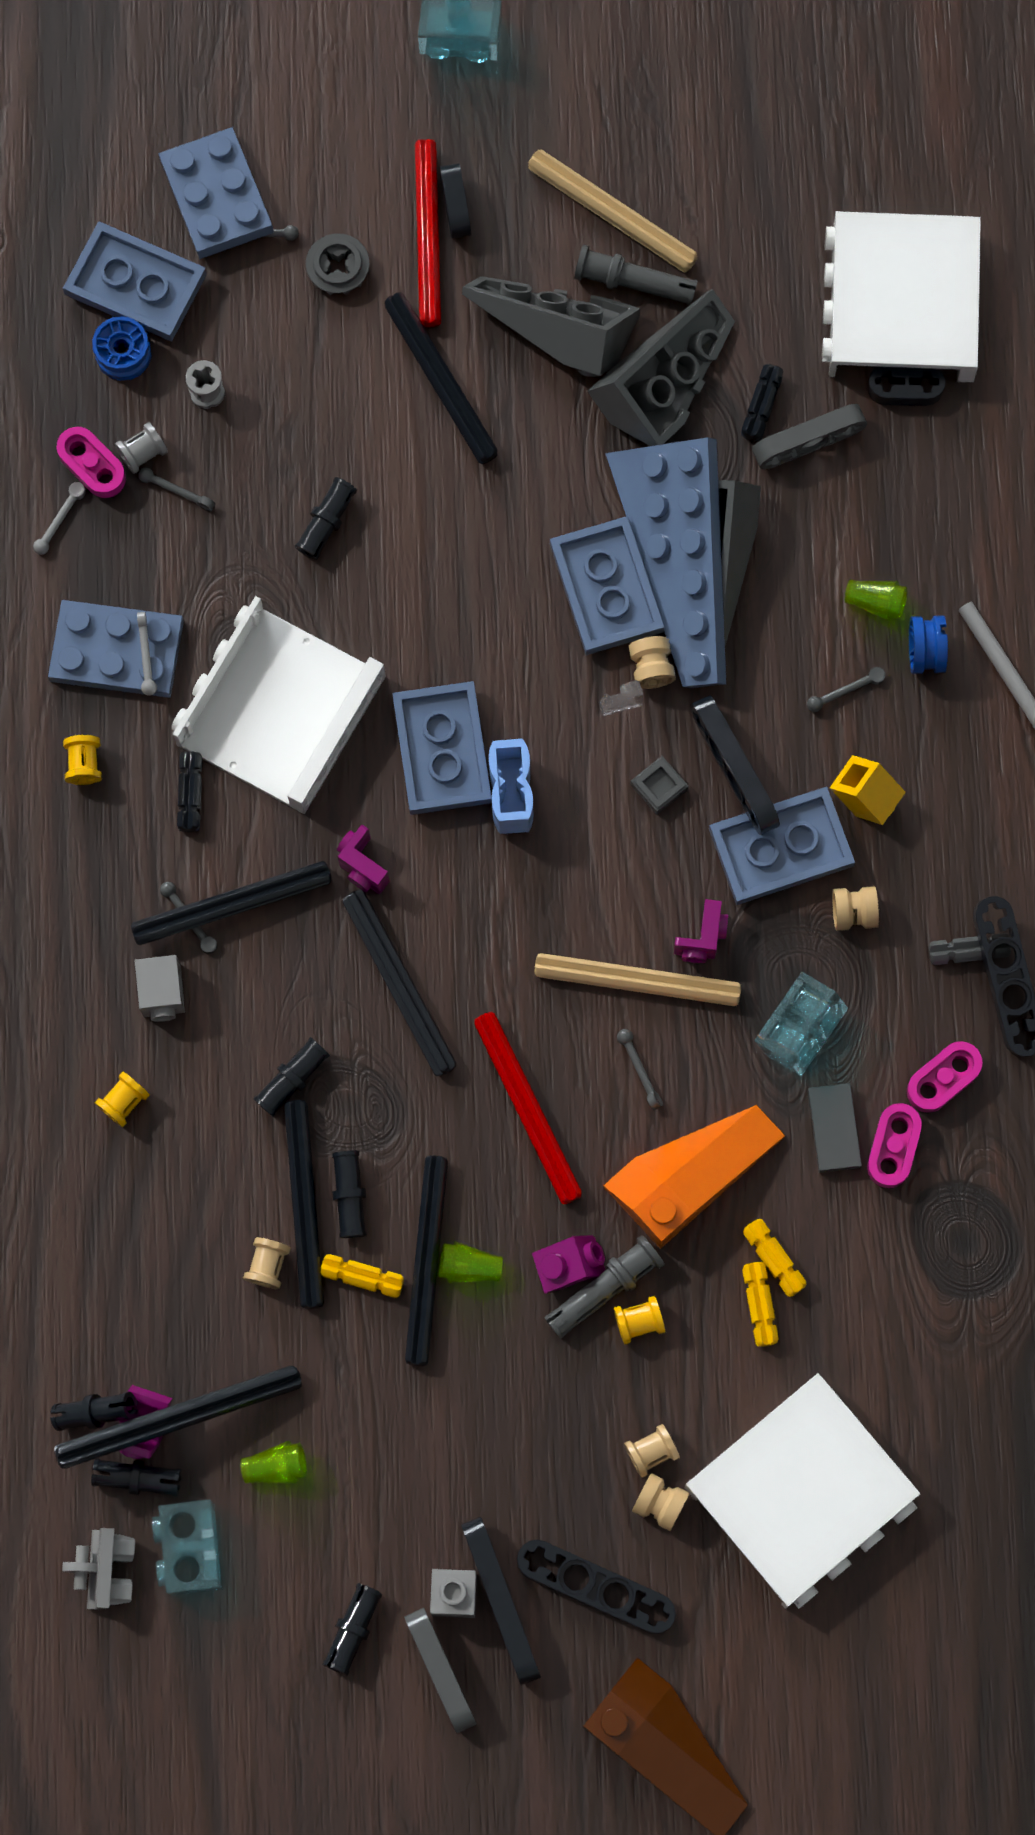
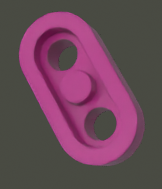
(93, 463)
(943, 1078)
(894, 1146)

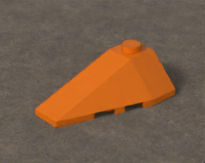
(683, 1177)

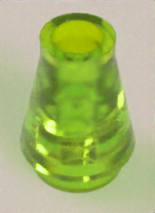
(880, 598)
(468, 1264)
(275, 1465)

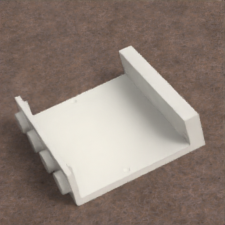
(903, 292)
(277, 706)
(804, 1491)

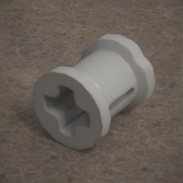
(200, 374)
(141, 448)

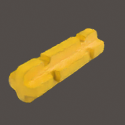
(774, 1257)
(362, 1275)
(760, 1304)

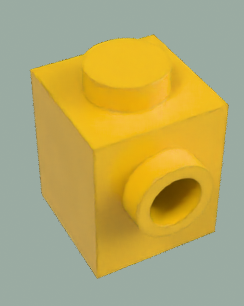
(867, 790)

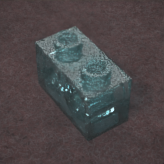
(801, 1024)
(199, 1545)

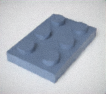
(216, 193)
(135, 280)
(606, 585)
(103, 648)
(442, 748)
(798, 851)

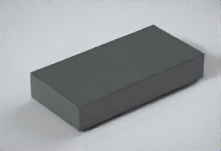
(834, 1128)

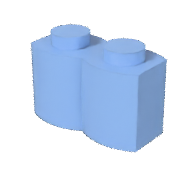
(511, 789)

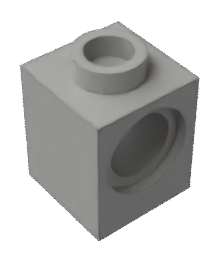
(160, 987)
(453, 1593)

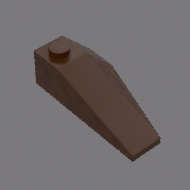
(659, 1739)

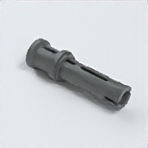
(615, 272)
(619, 1276)

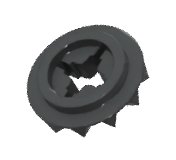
(338, 248)

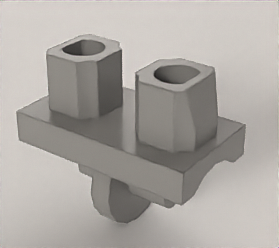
(101, 1587)

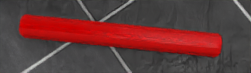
(427, 233)
(528, 1108)

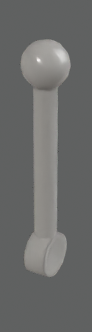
(77, 492)
(148, 687)

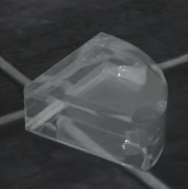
(629, 698)

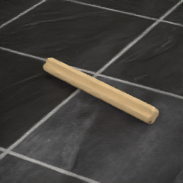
(612, 210)
(637, 979)

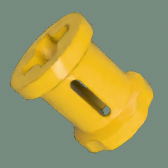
(87, 746)
(122, 1099)
(639, 1320)

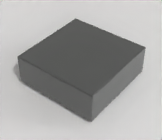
(659, 785)

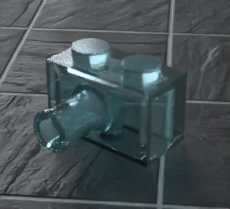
(460, 29)

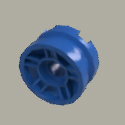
(105, 346)
(928, 644)

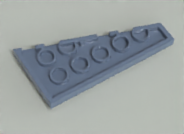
(676, 523)

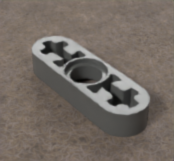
(809, 436)
(440, 1670)

